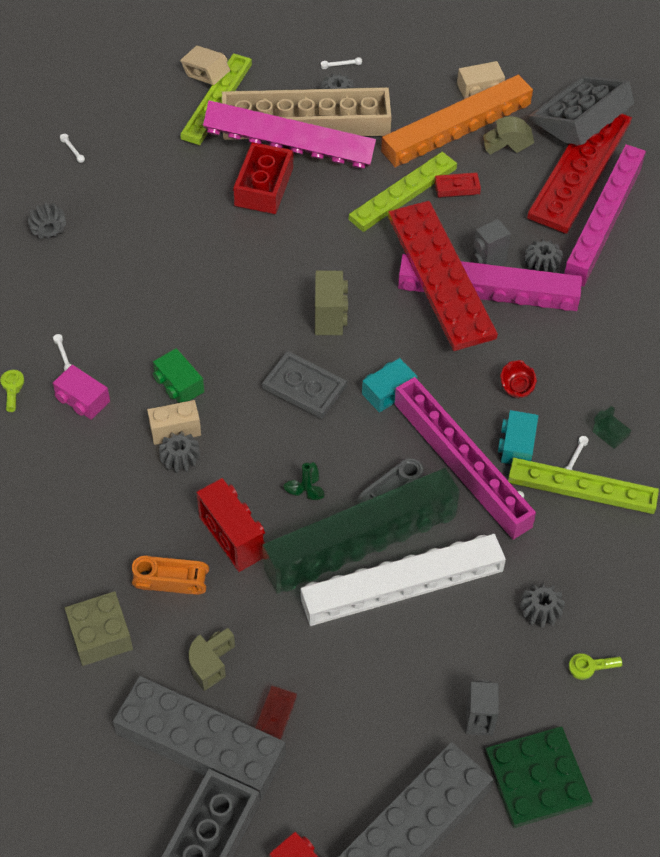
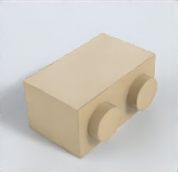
(205, 65)
(479, 78)
(174, 419)

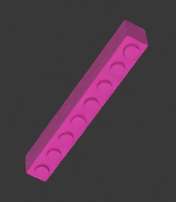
(289, 133)
(605, 213)
(511, 285)
(465, 458)

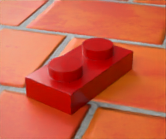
(457, 184)

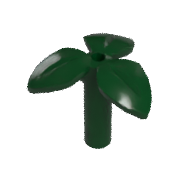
(310, 475)

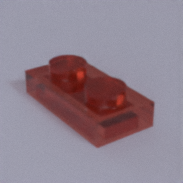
(276, 712)

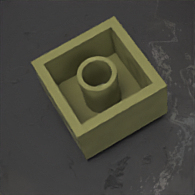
(330, 303)
(99, 628)

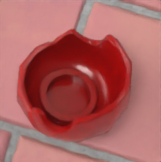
(518, 379)

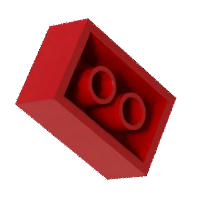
(263, 178)
(231, 524)

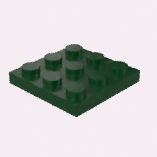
(538, 777)

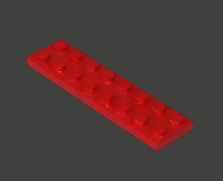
(576, 177)
(442, 276)

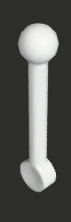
(324, 64)
(64, 138)
(58, 340)
(583, 441)

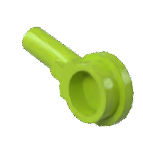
(12, 381)
(583, 666)

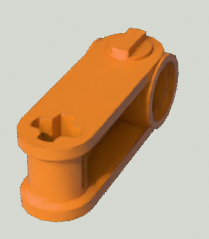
(169, 575)

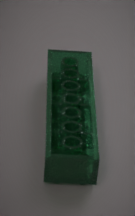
(360, 530)

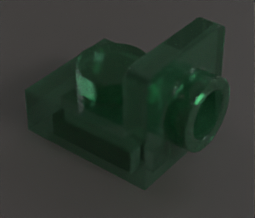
(610, 428)

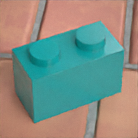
(381, 386)
(519, 437)

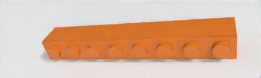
(456, 120)

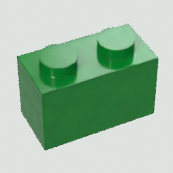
(178, 376)

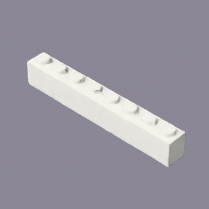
(402, 579)

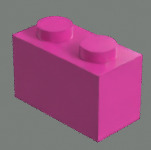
(81, 392)

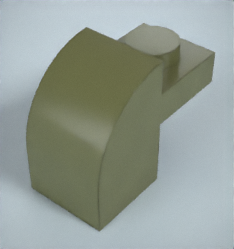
(511, 132)
(205, 660)

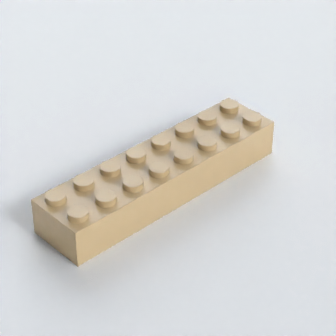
(347, 110)

